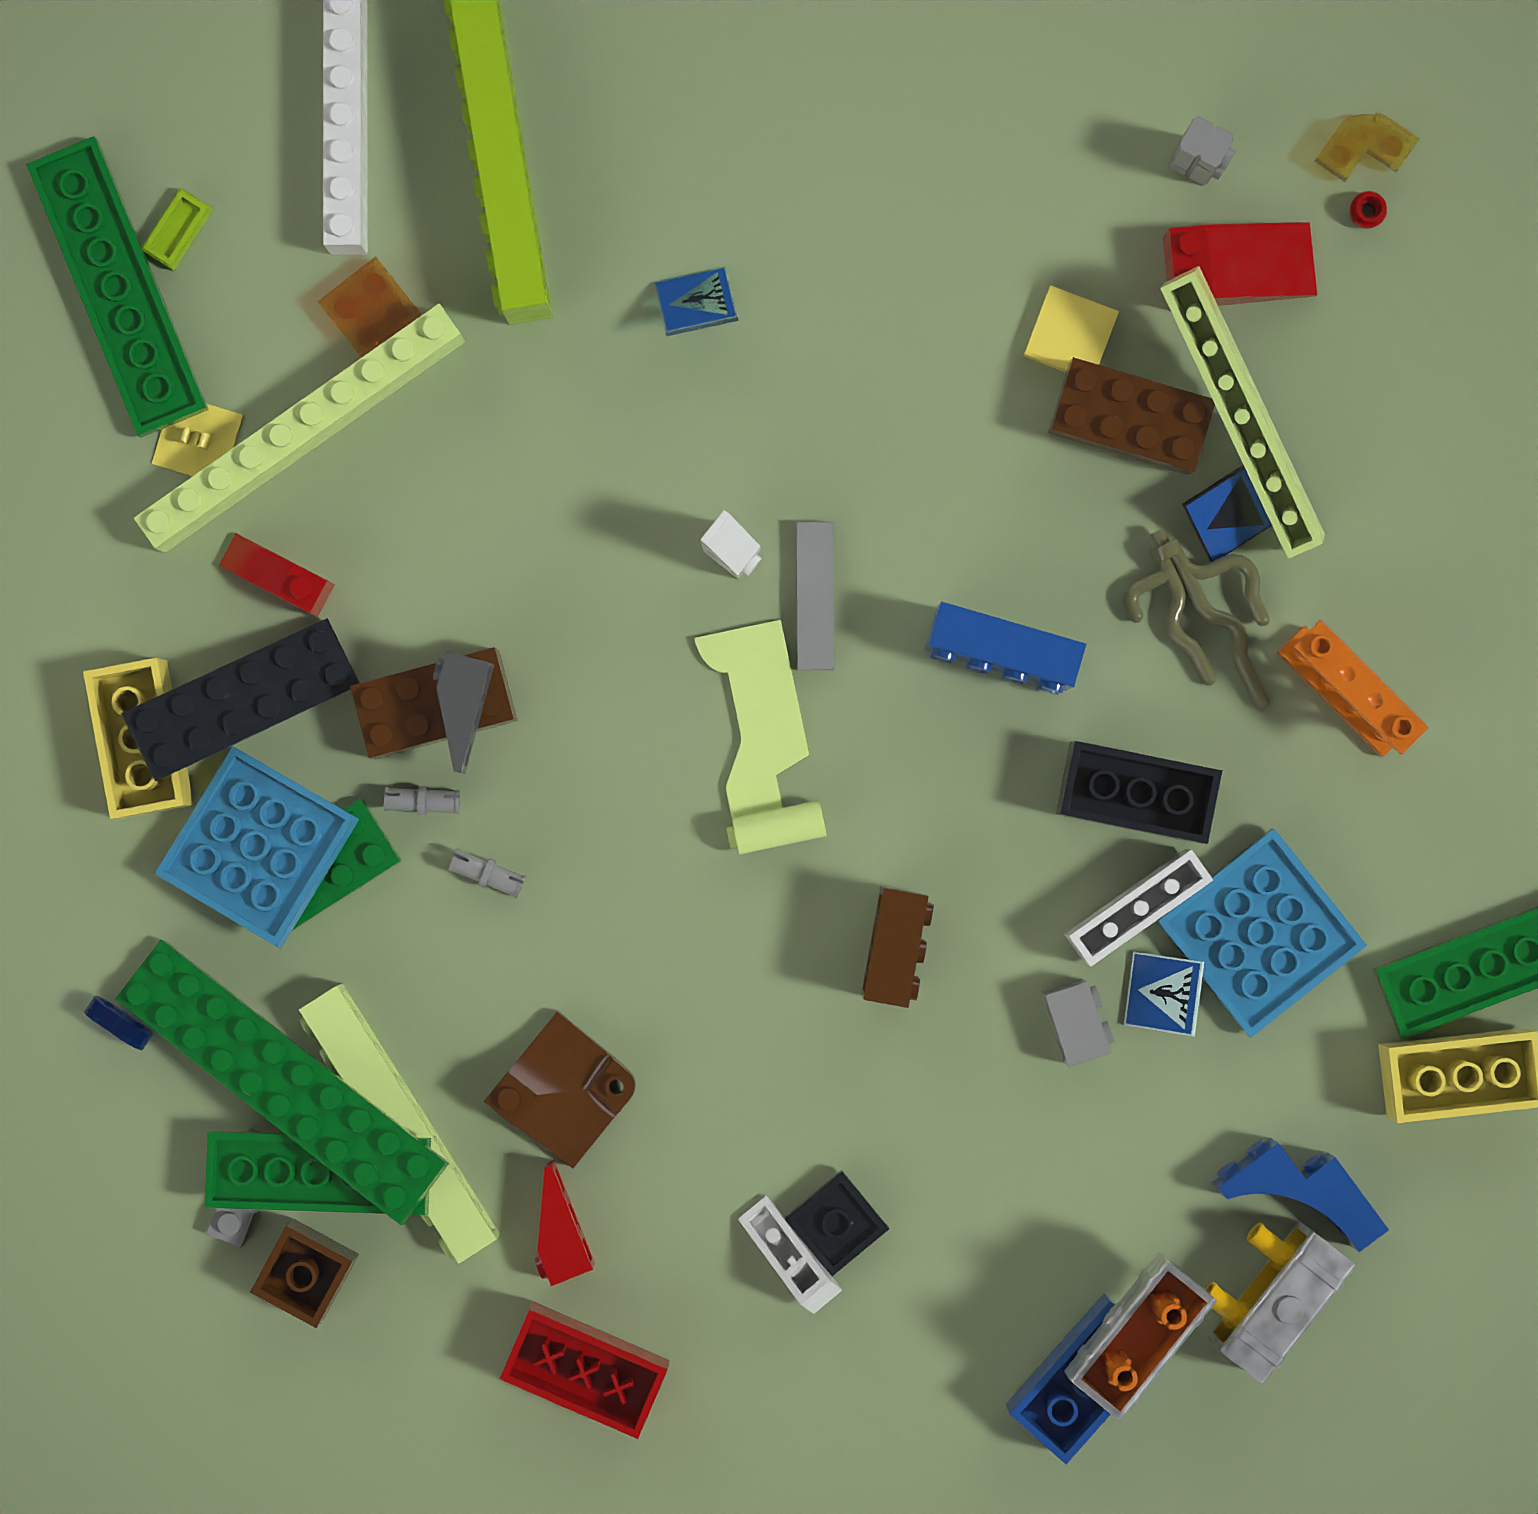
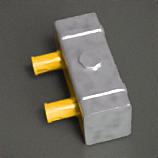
(1279, 1301)

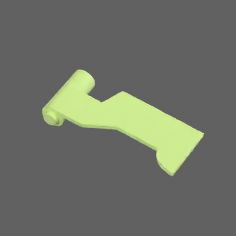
(770, 737)

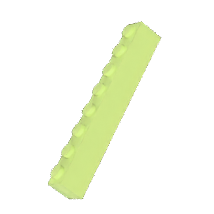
(1243, 412)
(365, 1066)

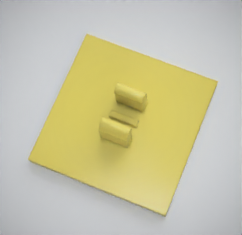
(197, 440)

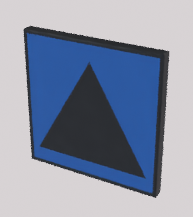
(1227, 514)

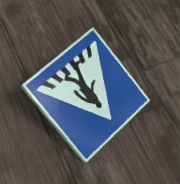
(1164, 993)

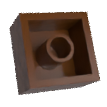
(304, 1273)

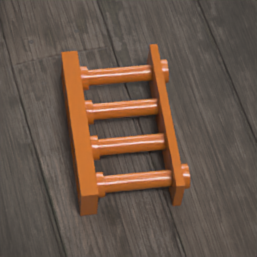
(1352, 689)

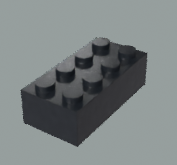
(1139, 792)

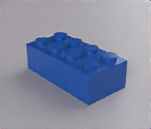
(1005, 647)
(1053, 1405)

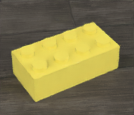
(125, 775)
(1460, 1075)

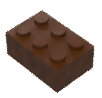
(896, 947)

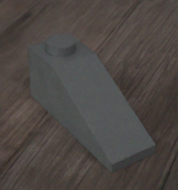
(461, 696)

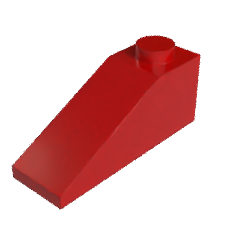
(276, 575)
(561, 1241)

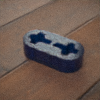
(118, 1022)

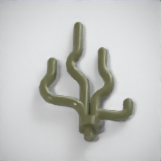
(1179, 571)

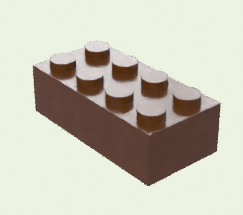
(1132, 416)
(405, 709)

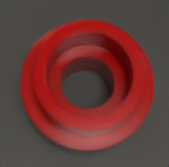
(1373, 200)

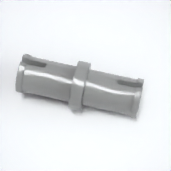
(422, 800)
(486, 873)

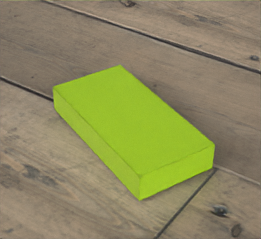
(177, 229)

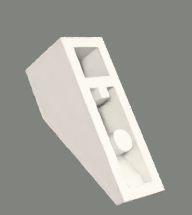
(731, 546)
(789, 1256)

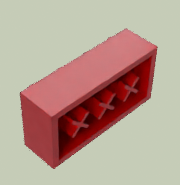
(585, 1370)

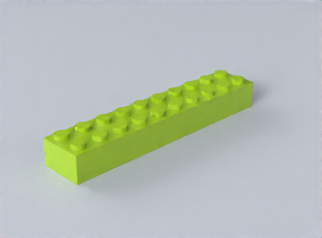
(500, 159)

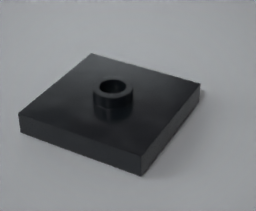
(836, 1223)

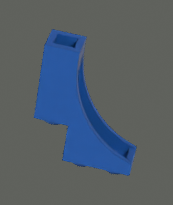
(1320, 1185)

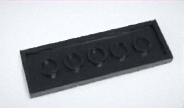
(240, 699)

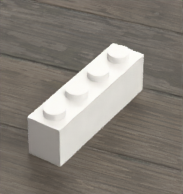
(1138, 907)

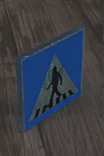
(696, 301)

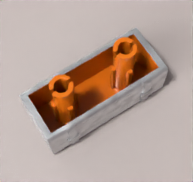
(1139, 1336)

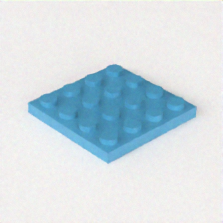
(256, 847)
(1262, 933)

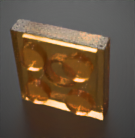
(369, 307)

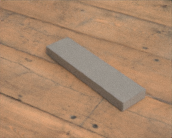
(815, 595)

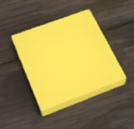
(1070, 329)

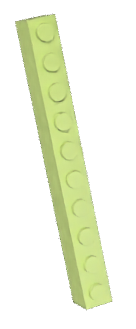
(300, 429)

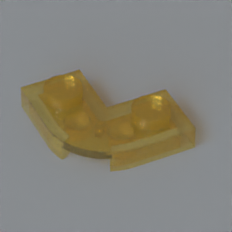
(1370, 134)

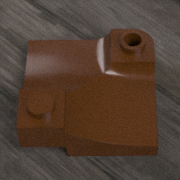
(563, 1090)

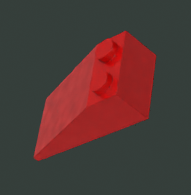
(1245, 260)

